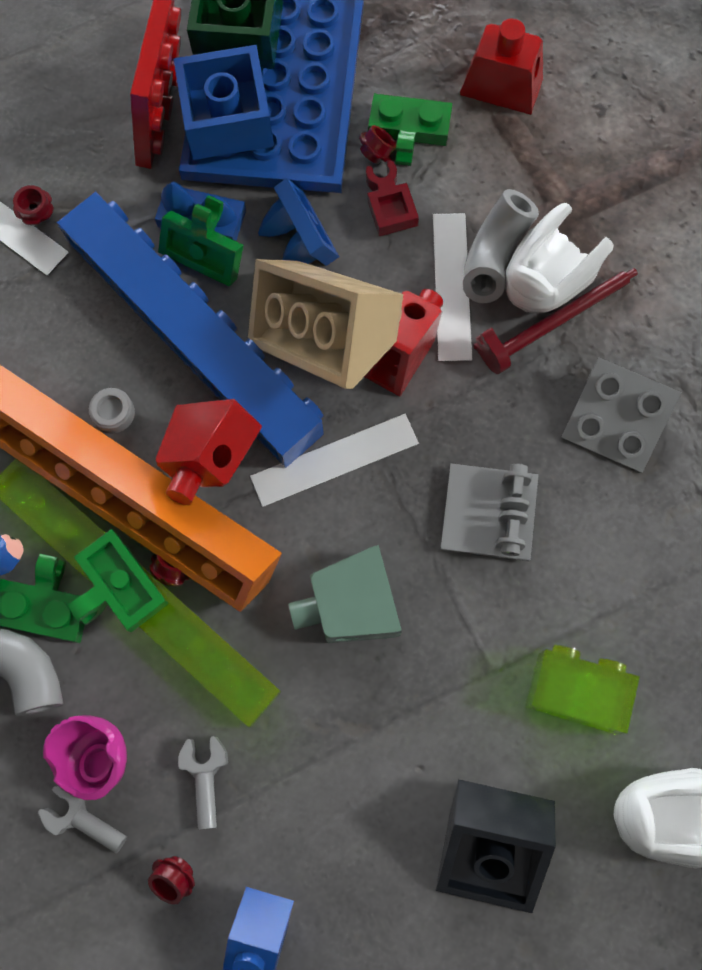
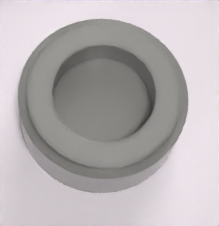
(111, 410)

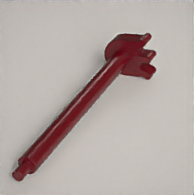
(497, 354)

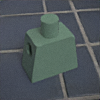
(350, 600)

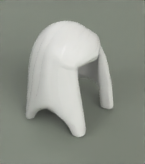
(549, 268)
(663, 817)

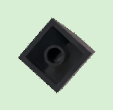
(497, 846)

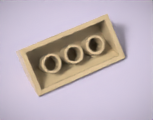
(322, 319)

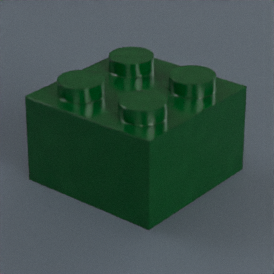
(235, 24)

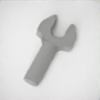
(204, 778)
(81, 819)

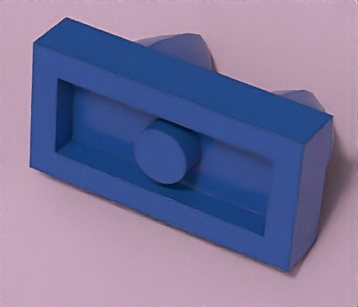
(182, 201)
(295, 212)

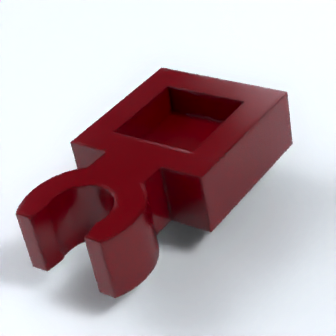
(390, 203)

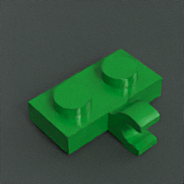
(410, 122)
(198, 245)
(117, 583)
(40, 607)

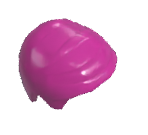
(86, 756)

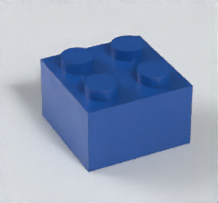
(223, 102)

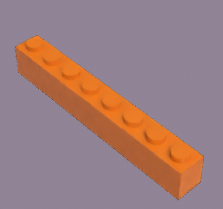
(132, 495)

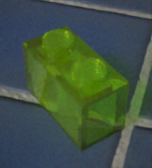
(583, 691)

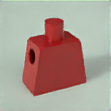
(506, 67)
(414, 339)
(205, 446)

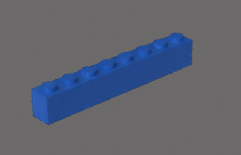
(191, 328)

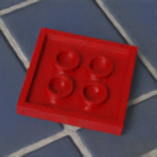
(153, 81)

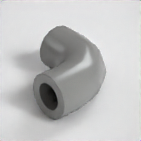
(495, 246)
(28, 674)

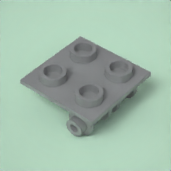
(621, 414)
(490, 511)

